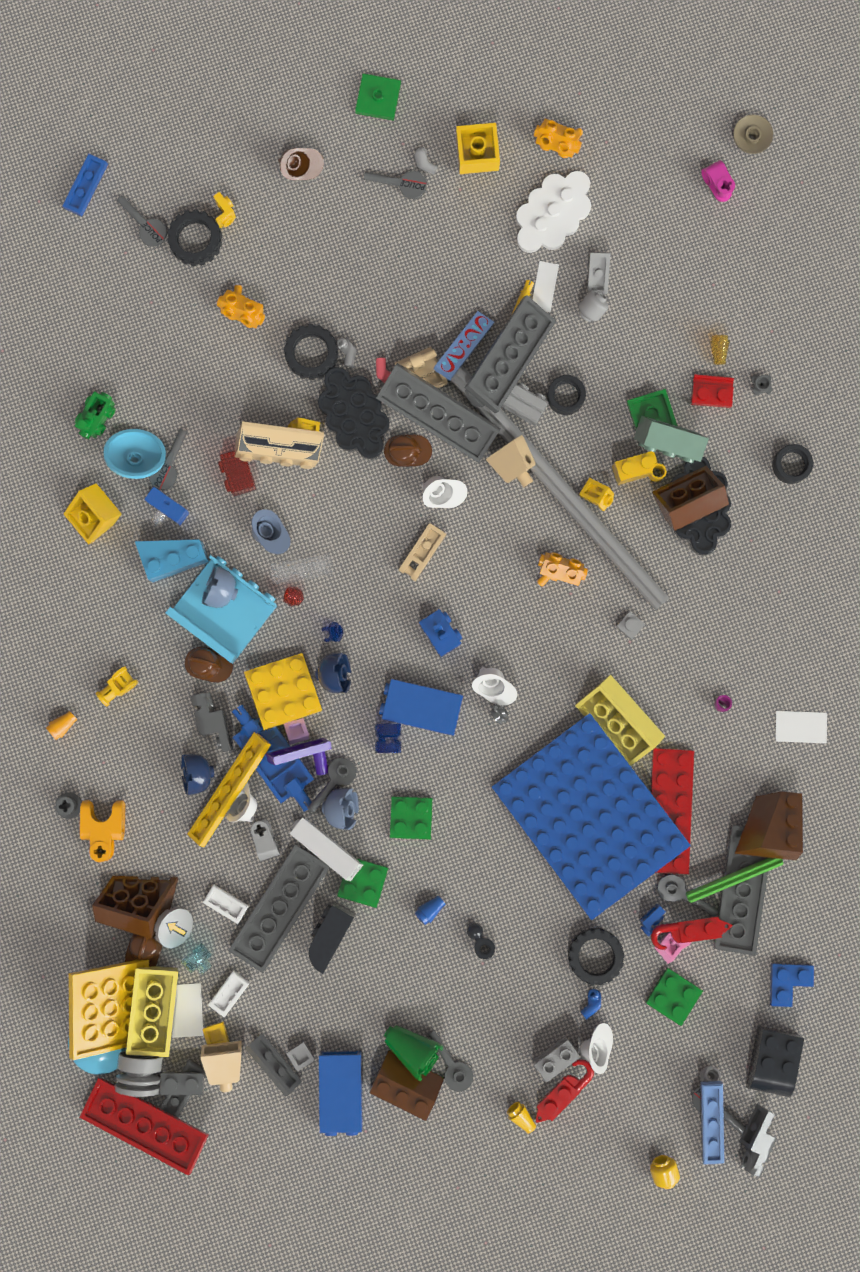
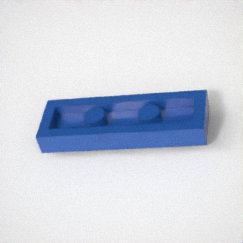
(85, 185)

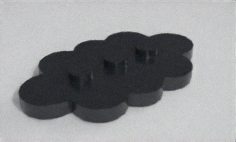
(353, 413)
(705, 531)

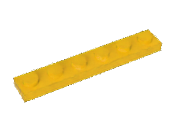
(228, 789)

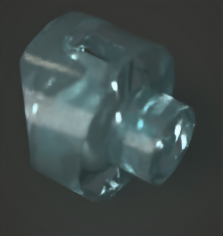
(197, 960)

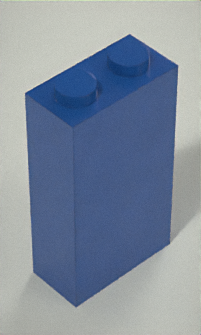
(421, 707)
(340, 1092)

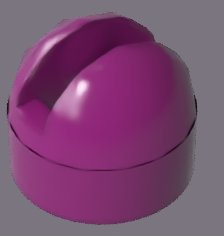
(723, 700)

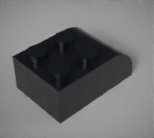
(329, 935)
(775, 1061)

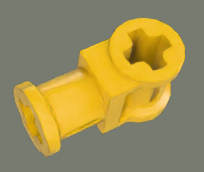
(116, 686)

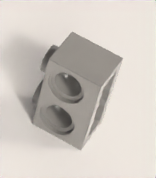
(556, 1058)

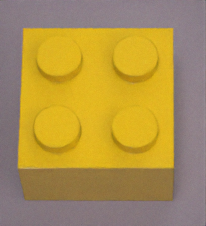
(477, 148)

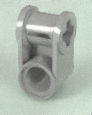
(265, 844)

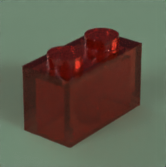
(237, 473)

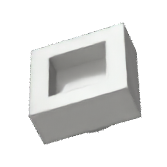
(630, 625)
(300, 1056)

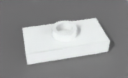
(226, 904)
(229, 993)

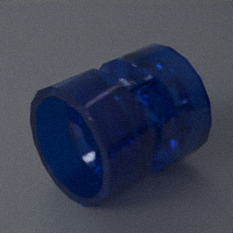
(388, 731)

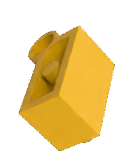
(637, 468)

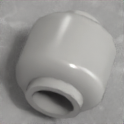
(593, 306)

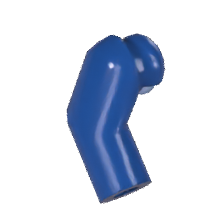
(594, 1003)

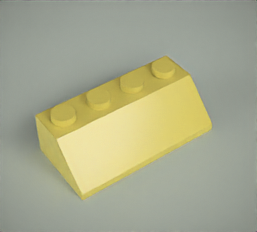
(621, 720)
(152, 1011)

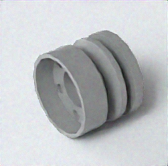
(139, 1075)

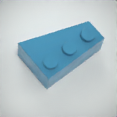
(170, 557)

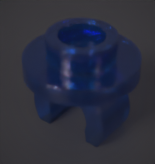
(335, 632)

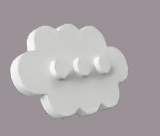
(553, 211)

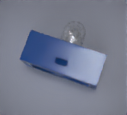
(165, 508)

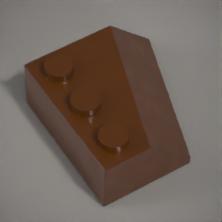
(774, 827)
(134, 903)

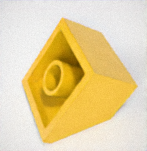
(92, 513)

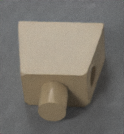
(513, 461)
(222, 1063)

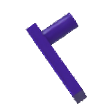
(315, 747)

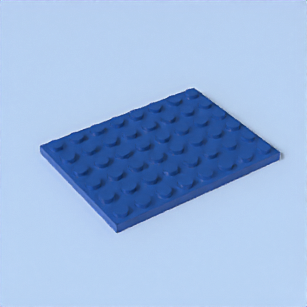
(591, 816)

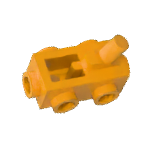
(558, 138)
(240, 308)
(556, 568)

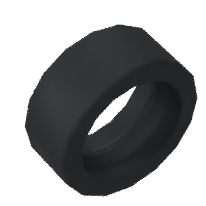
(566, 379)
(800, 450)

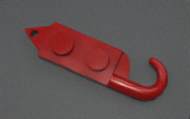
(691, 930)
(563, 1093)

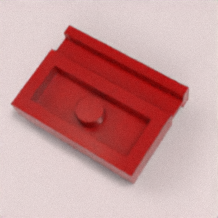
(712, 391)

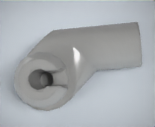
(422, 161)
(349, 351)

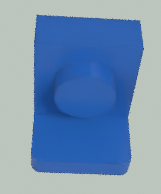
(653, 916)

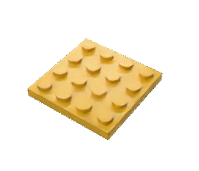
(100, 1008)

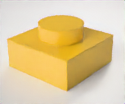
(215, 1033)

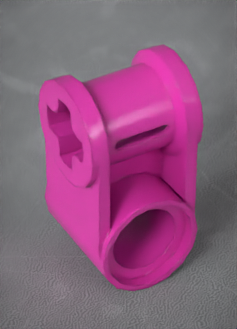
(718, 180)

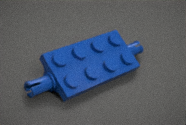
(283, 779)

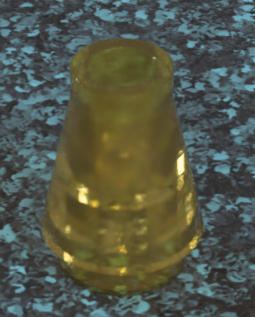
(719, 348)

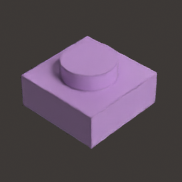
(296, 731)

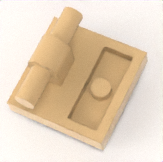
(423, 365)

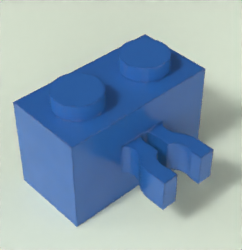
(440, 632)

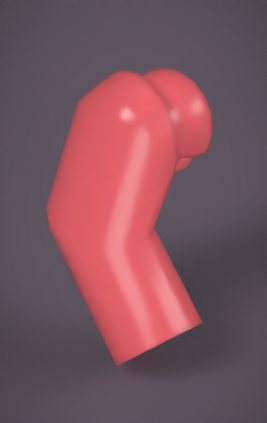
(381, 371)

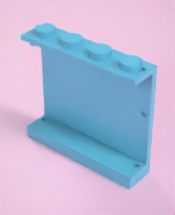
(224, 628)

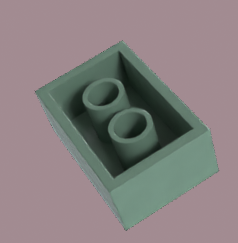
(670, 439)

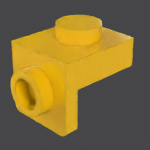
(228, 215)

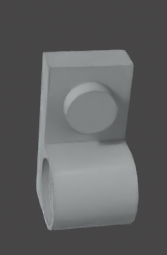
(598, 271)

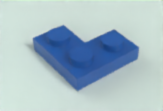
(783, 979)

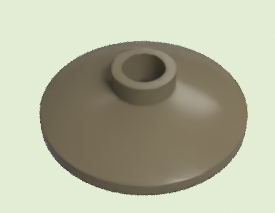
(755, 126)

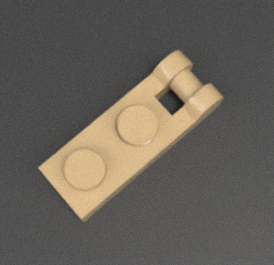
(423, 551)

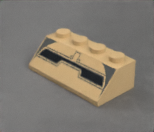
(278, 445)

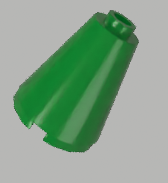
(413, 1050)

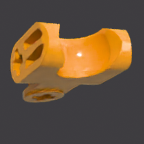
(102, 833)

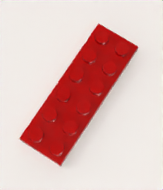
(673, 790)
(144, 1126)

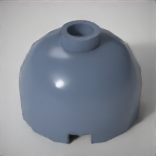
(219, 589)
(340, 808)

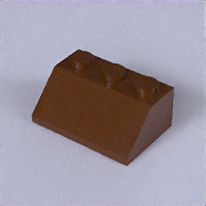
(691, 497)
(402, 1090)

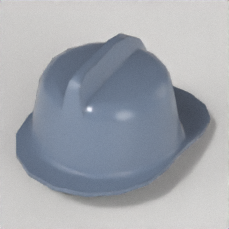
(270, 532)

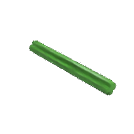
(733, 879)

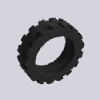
(191, 218)
(310, 331)
(607, 975)

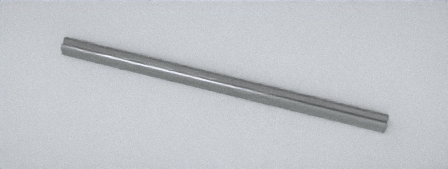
(573, 504)

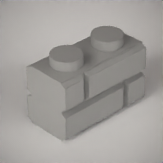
(526, 404)

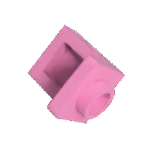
(673, 948)

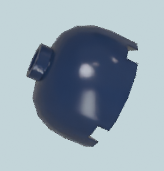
(333, 673)
(196, 773)

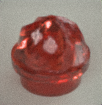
(293, 596)

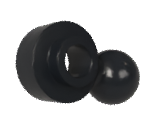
(475, 932)

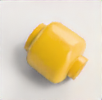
(664, 1172)

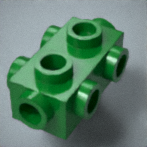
(91, 421)

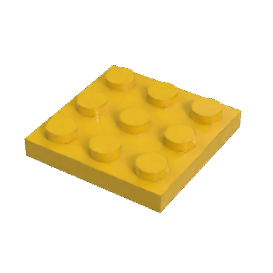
(282, 691)

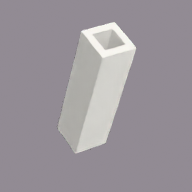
(325, 848)

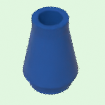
(429, 910)

